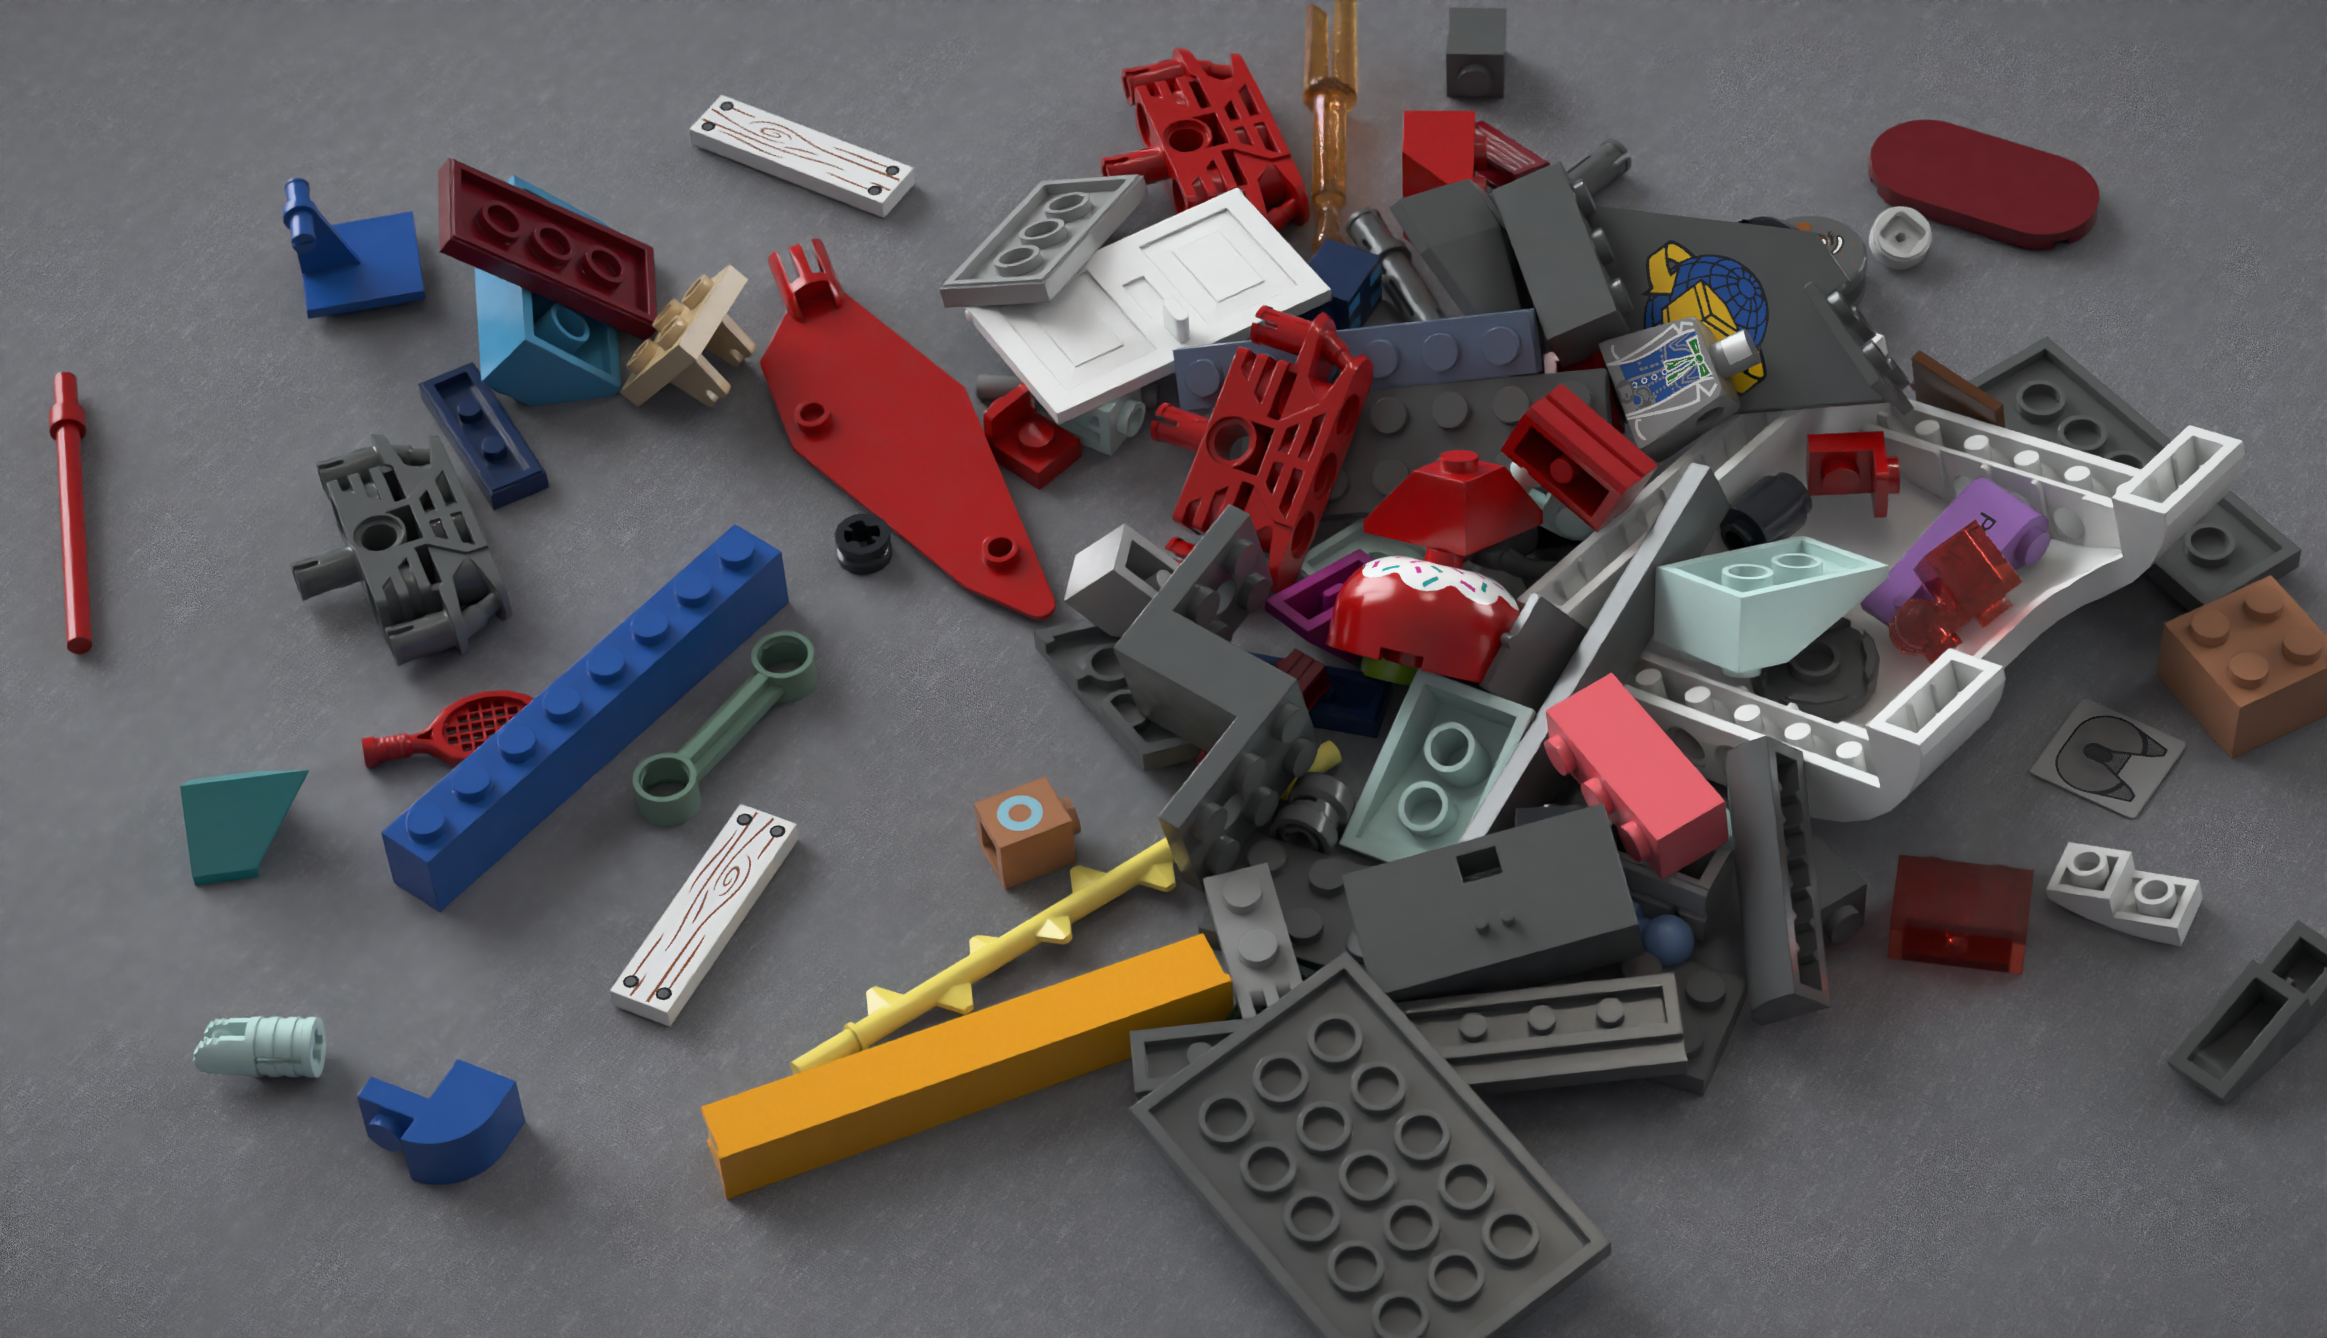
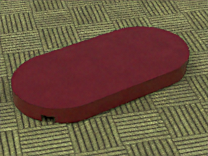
(1984, 184)

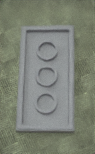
(1044, 241)

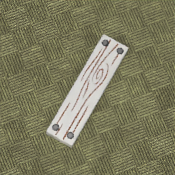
(802, 156)
(704, 915)

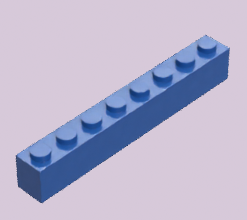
(585, 718)

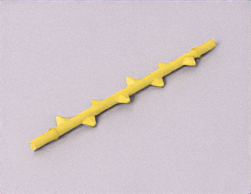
(953, 988)

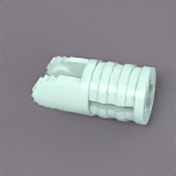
(263, 1047)

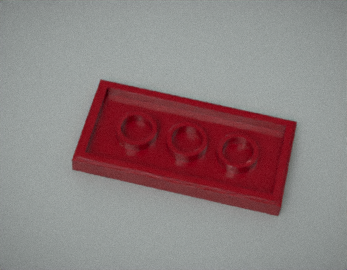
(546, 249)

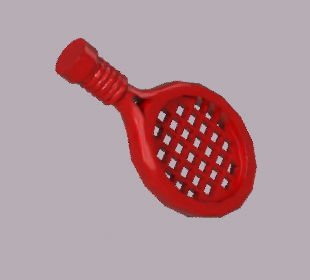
(434, 738)

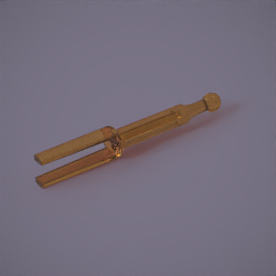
(1330, 102)

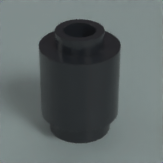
(1766, 512)

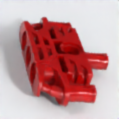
(1207, 136)
(1279, 478)

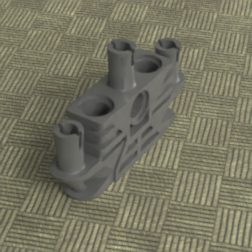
(409, 546)

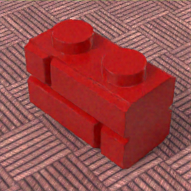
(1579, 457)

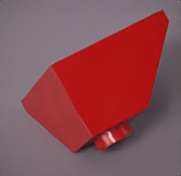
(1455, 506)

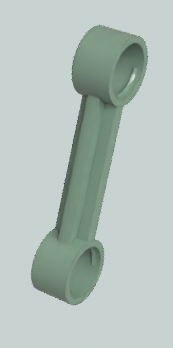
(725, 728)

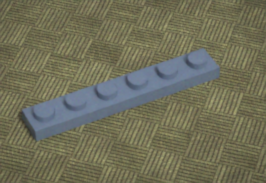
(1400, 354)

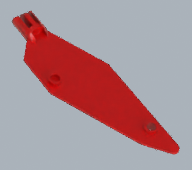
(896, 437)

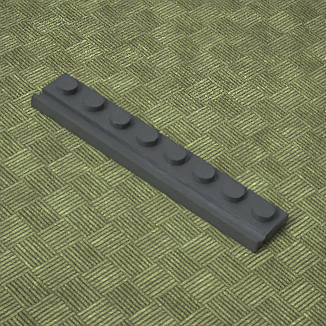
(1498, 1037)

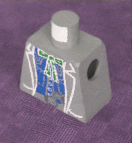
(1676, 381)

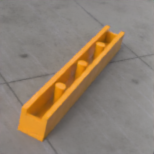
(960, 1066)

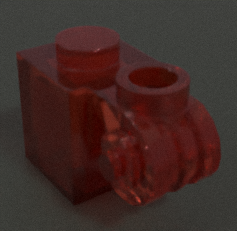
(1967, 584)

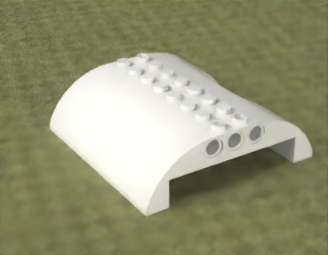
(2103, 533)

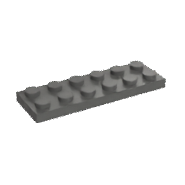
(2065, 404)
(1417, 423)

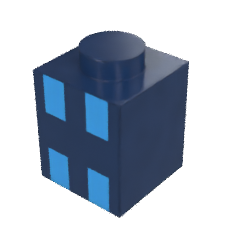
(1353, 281)

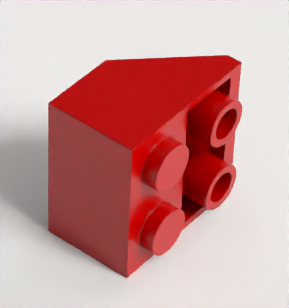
(1440, 150)

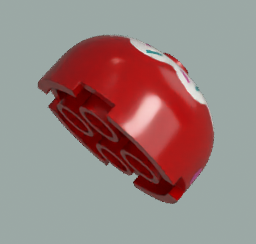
(1423, 615)

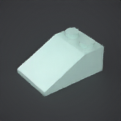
(1758, 601)
(1434, 768)

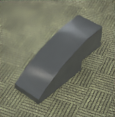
(2258, 1017)

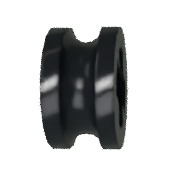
(859, 529)

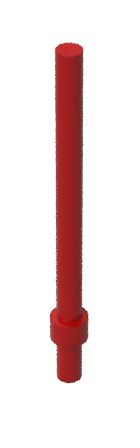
(68, 428)

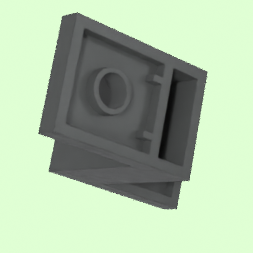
(1217, 698)

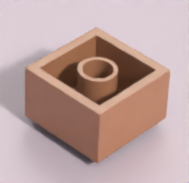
(2247, 666)

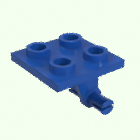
(354, 261)

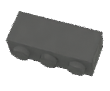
(1564, 262)

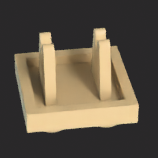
(683, 335)

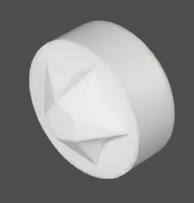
(1900, 237)

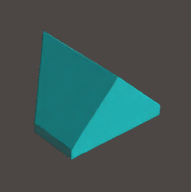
(235, 820)

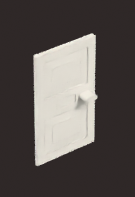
(1143, 297)

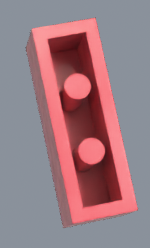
(1640, 775)

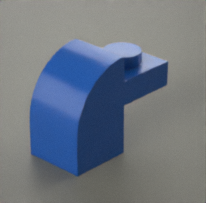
(453, 1131)

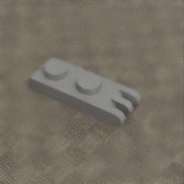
(1252, 937)

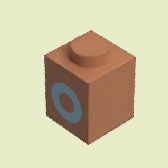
(1027, 832)

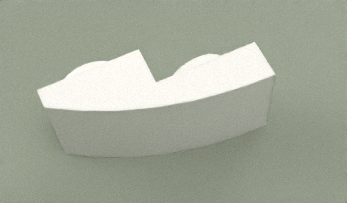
(2110, 891)

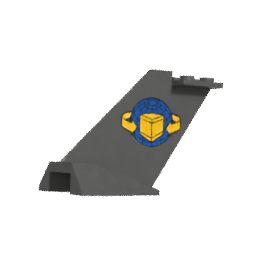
(1678, 267)

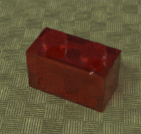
(1960, 914)

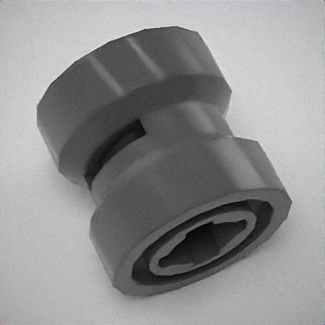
(1314, 812)

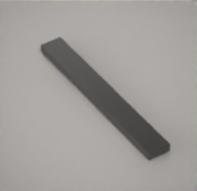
(1609, 645)

